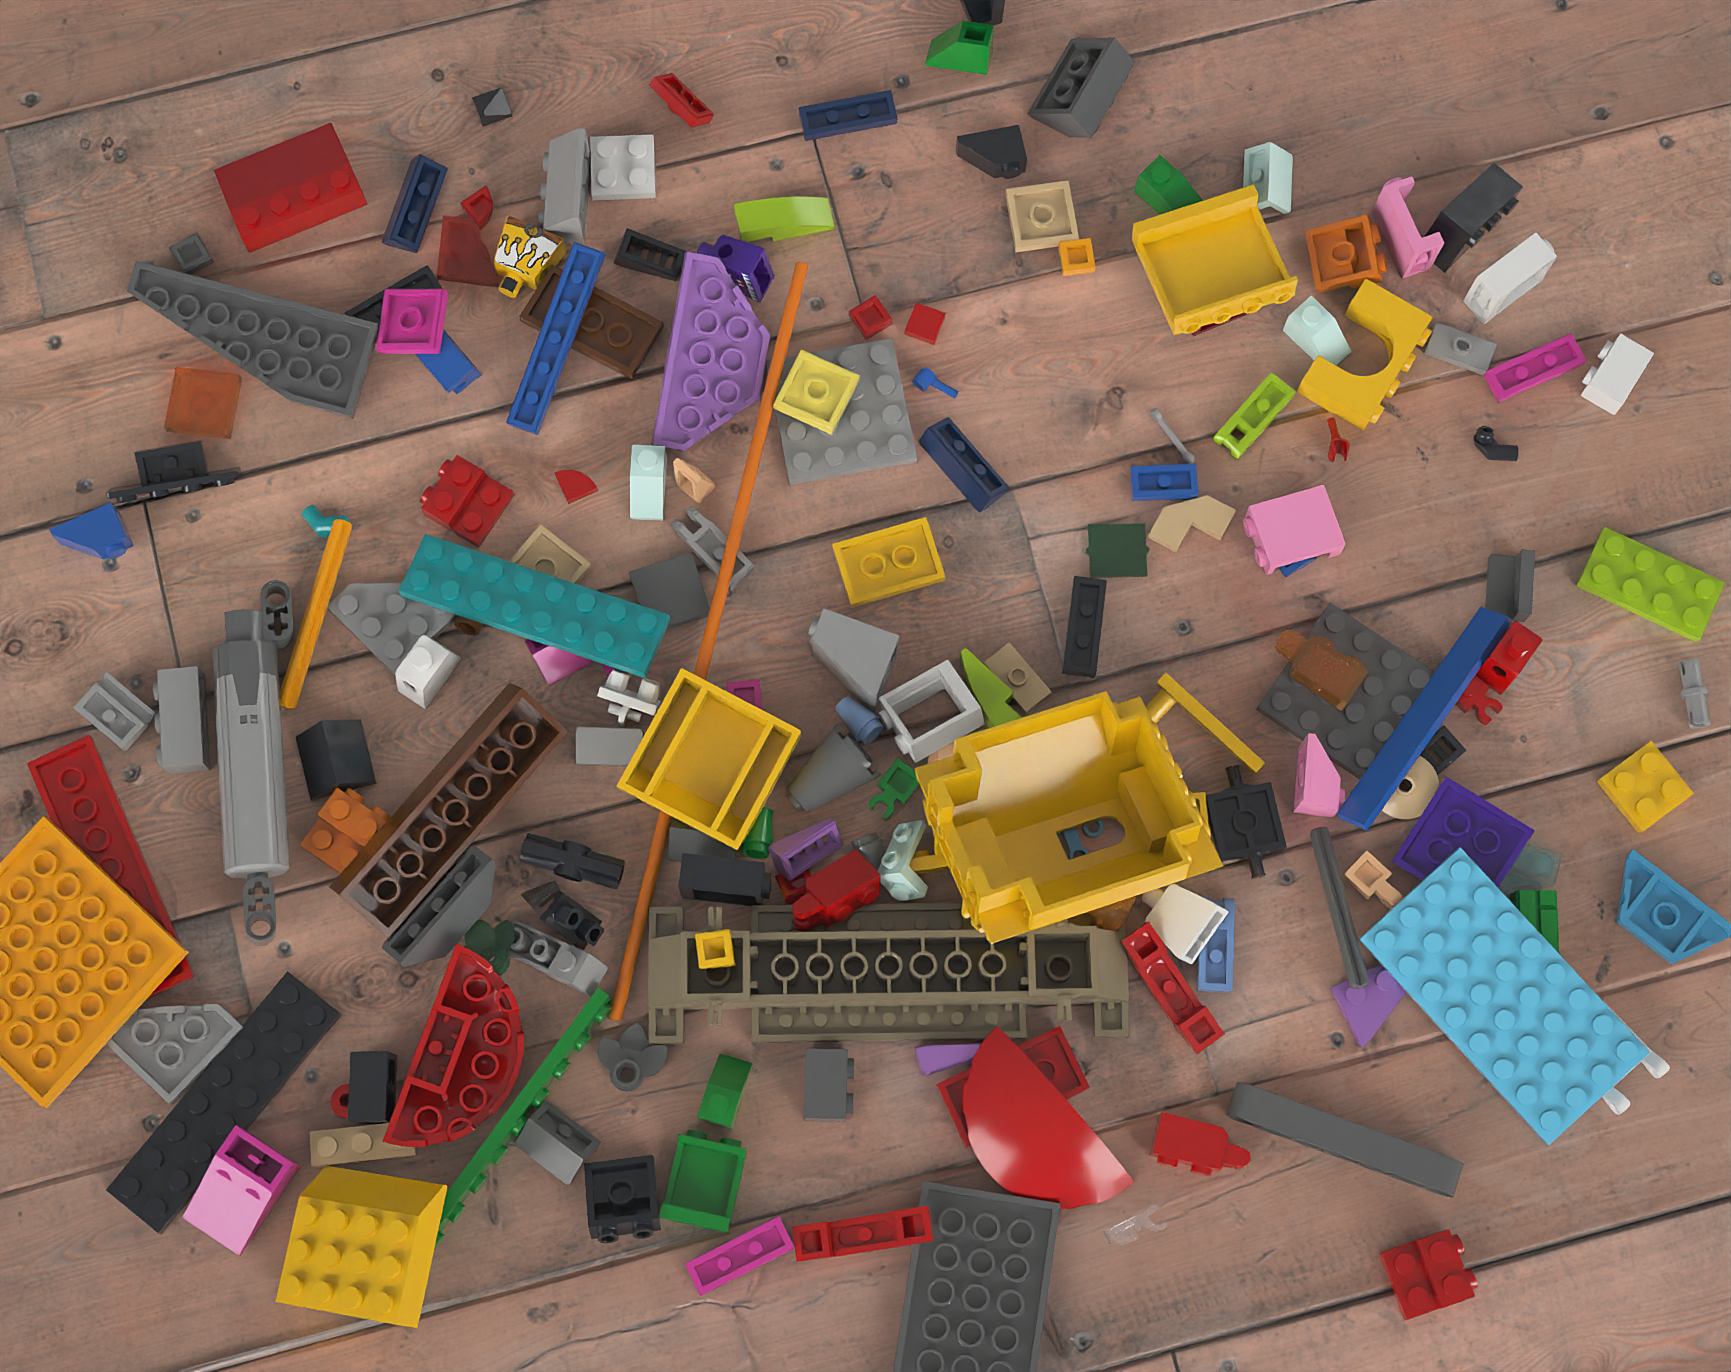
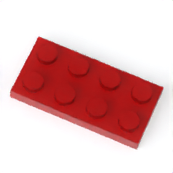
(1049, 1054)

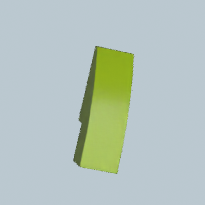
(782, 217)
(987, 690)

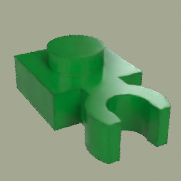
(898, 785)

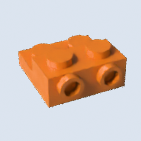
(1346, 254)
(343, 829)

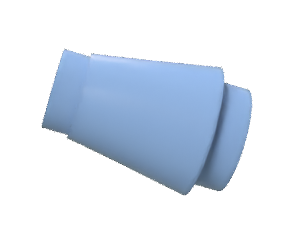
(860, 721)

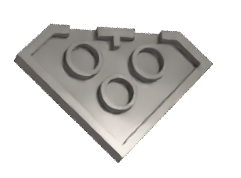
(386, 620)
(174, 1044)

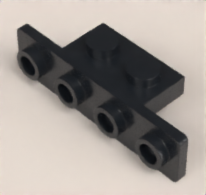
(171, 468)

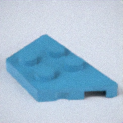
(1666, 913)

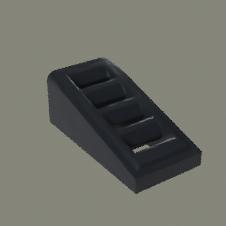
(646, 266)
(1451, 742)

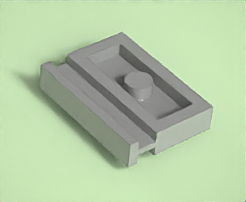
(115, 711)

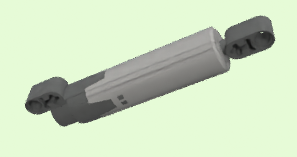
(252, 752)

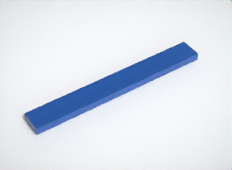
(1423, 718)

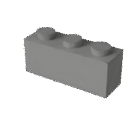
(182, 720)

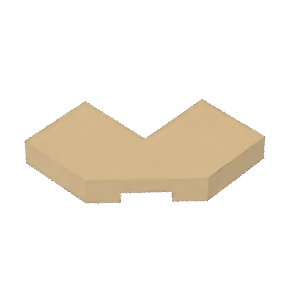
(1202, 513)

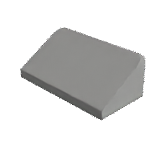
(606, 745)

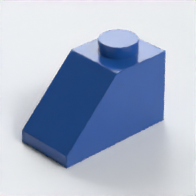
(95, 533)

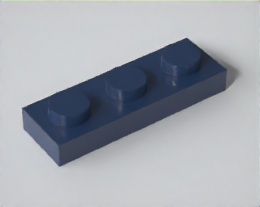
(848, 115)

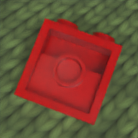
(465, 500)
(1428, 1274)

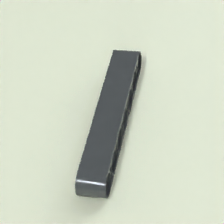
(1345, 1139)

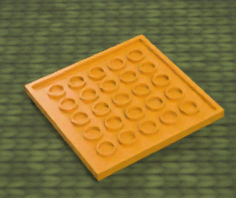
(70, 960)

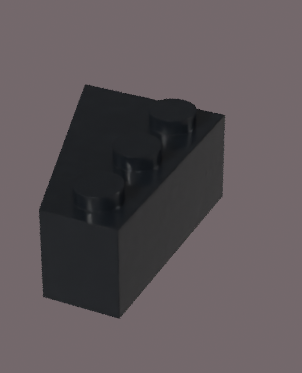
(1474, 212)

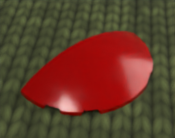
(463, 1057)
(1031, 1133)

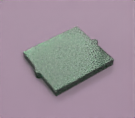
(1117, 550)

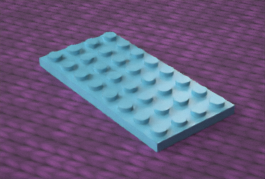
(1503, 996)

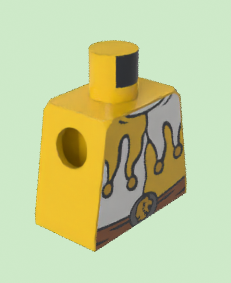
(525, 255)

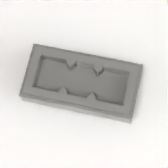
(1460, 348)

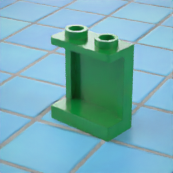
(704, 1182)

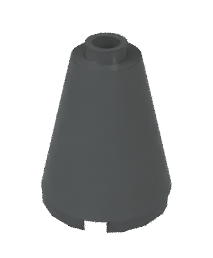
(831, 771)

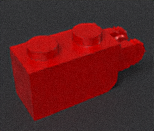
(836, 892)
(1196, 1145)

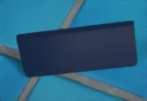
(414, 204)
(963, 464)

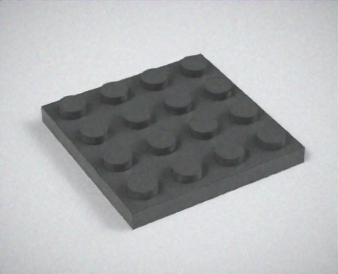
(1374, 711)

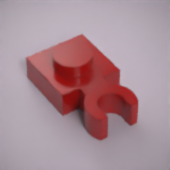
(1475, 698)

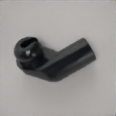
(1490, 448)

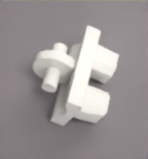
(615, 690)

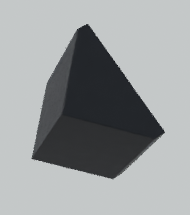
(335, 757)

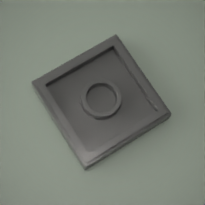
(672, 589)

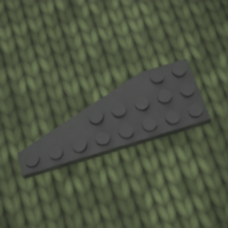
(289, 346)

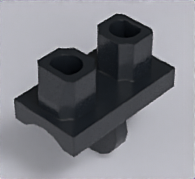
(572, 921)

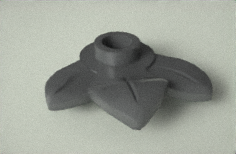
(634, 1053)

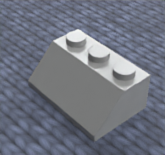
(566, 186)

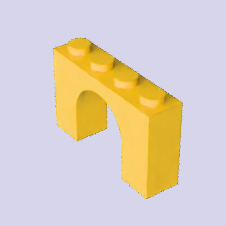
(1359, 397)

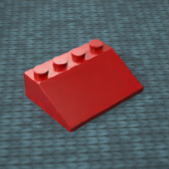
(290, 187)

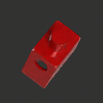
(1511, 655)

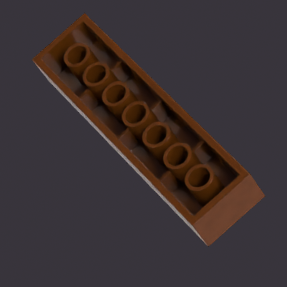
(449, 809)

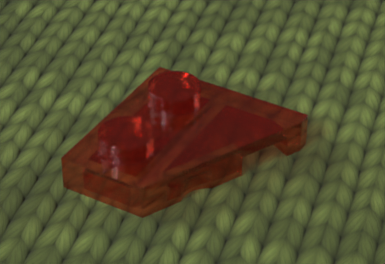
(463, 254)

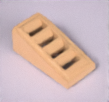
(692, 480)

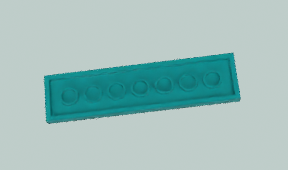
(535, 605)

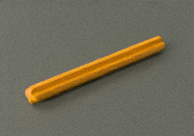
(314, 613)

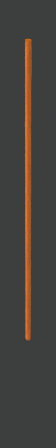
(713, 623)

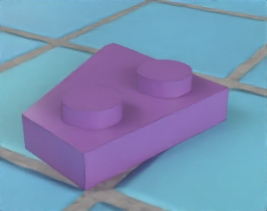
(1368, 1006)

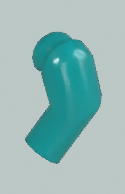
(319, 523)

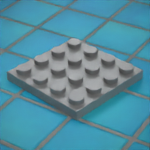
(872, 429)

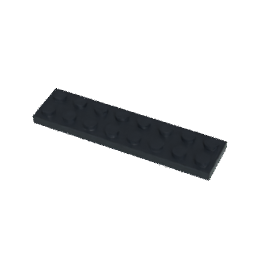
(227, 1094)

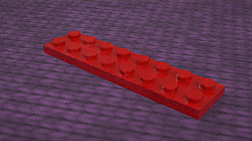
(90, 813)

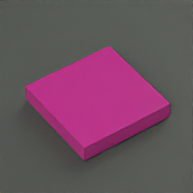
(412, 321)

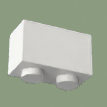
(1617, 373)

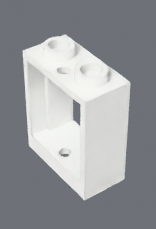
(1510, 278)
(917, 690)

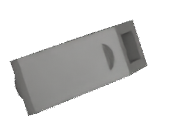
(557, 959)

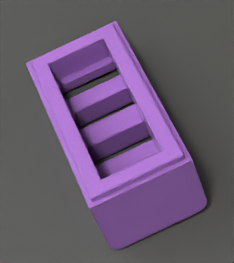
(786, 855)
(943, 1057)

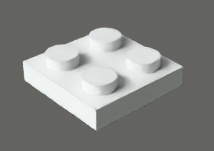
(622, 167)

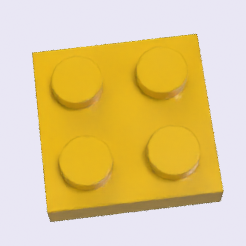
(1645, 787)

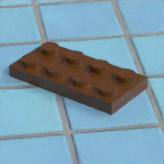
(609, 328)

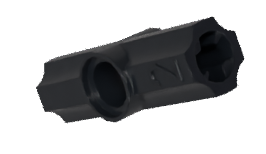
(572, 861)

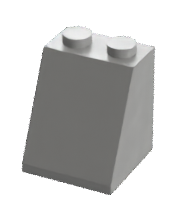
(854, 654)

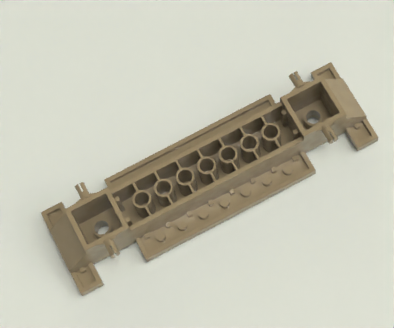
(884, 976)

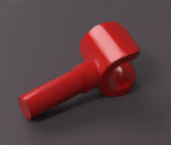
(1337, 444)

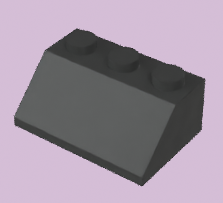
(1082, 86)

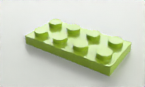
(1650, 584)

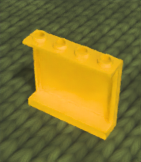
(1212, 261)

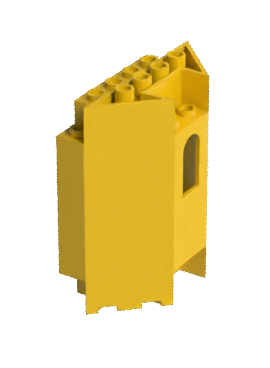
(1047, 773)

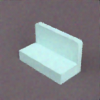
(1271, 173)

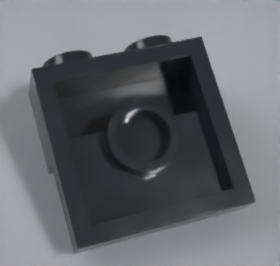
(622, 1198)

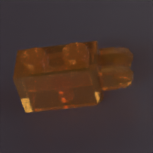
(1321, 667)

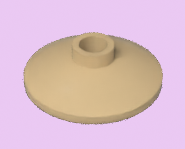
(1413, 803)

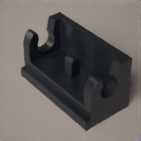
(372, 1087)

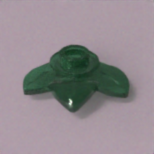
(491, 942)

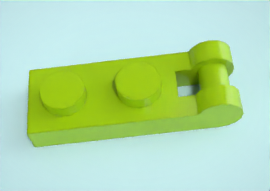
(1255, 415)

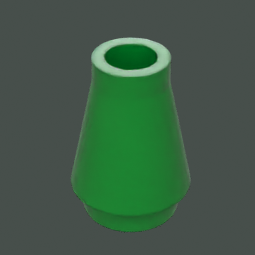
(760, 836)

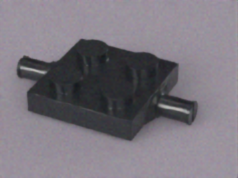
(1245, 822)

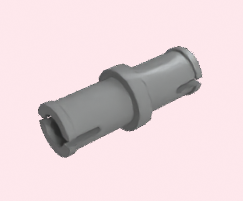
(1694, 693)

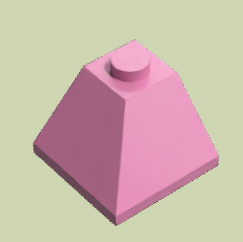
(1316, 781)

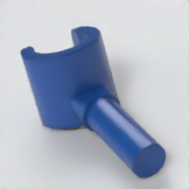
(926, 377)

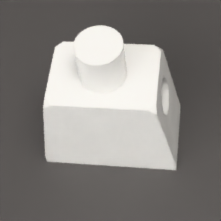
(426, 670)
(1183, 919)

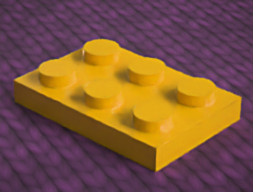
(888, 562)

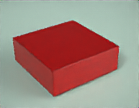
(870, 317)
(925, 323)

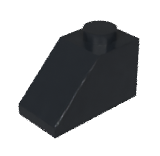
(994, 151)

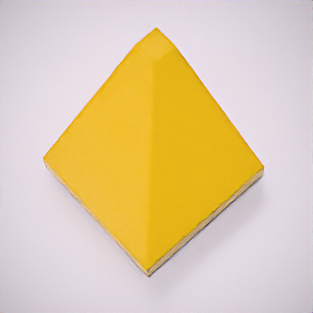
(715, 949)

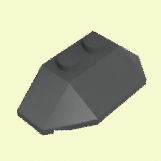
(445, 911)

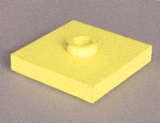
(816, 391)

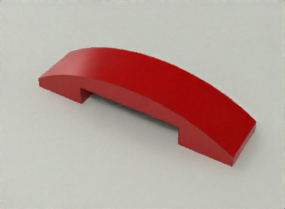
(1170, 988)
(863, 1234)

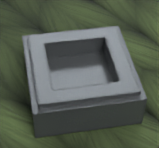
(191, 254)

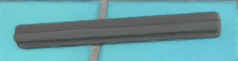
(1339, 908)

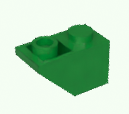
(963, 48)

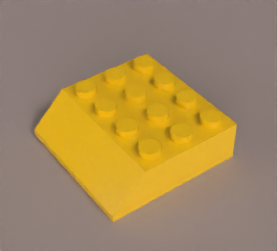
(709, 759)
(362, 1245)

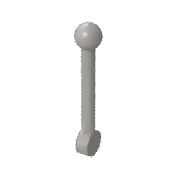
(1188, 457)

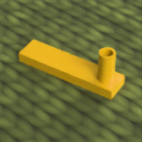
(1173, 693)

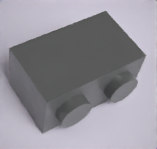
(827, 1085)

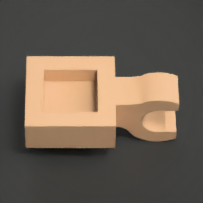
(1370, 877)

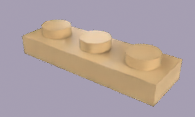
(354, 1146)

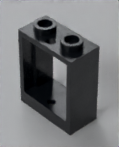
(724, 880)

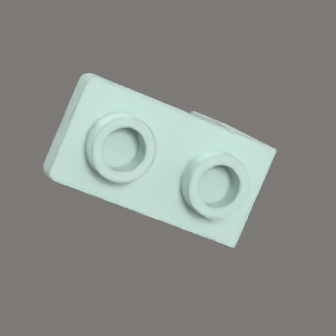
(894, 866)

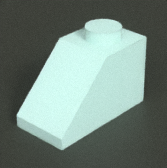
(1317, 332)
(647, 482)

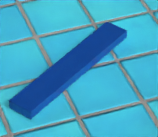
(555, 338)

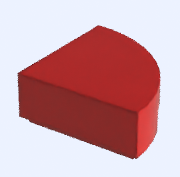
(479, 207)
(575, 485)

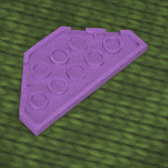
(711, 357)

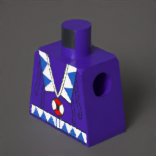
(744, 263)

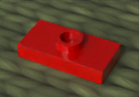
(681, 100)

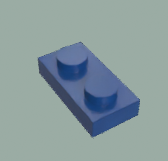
(1163, 482)

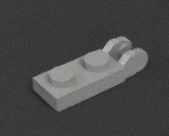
(710, 544)

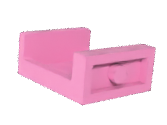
(1399, 232)
(1293, 528)

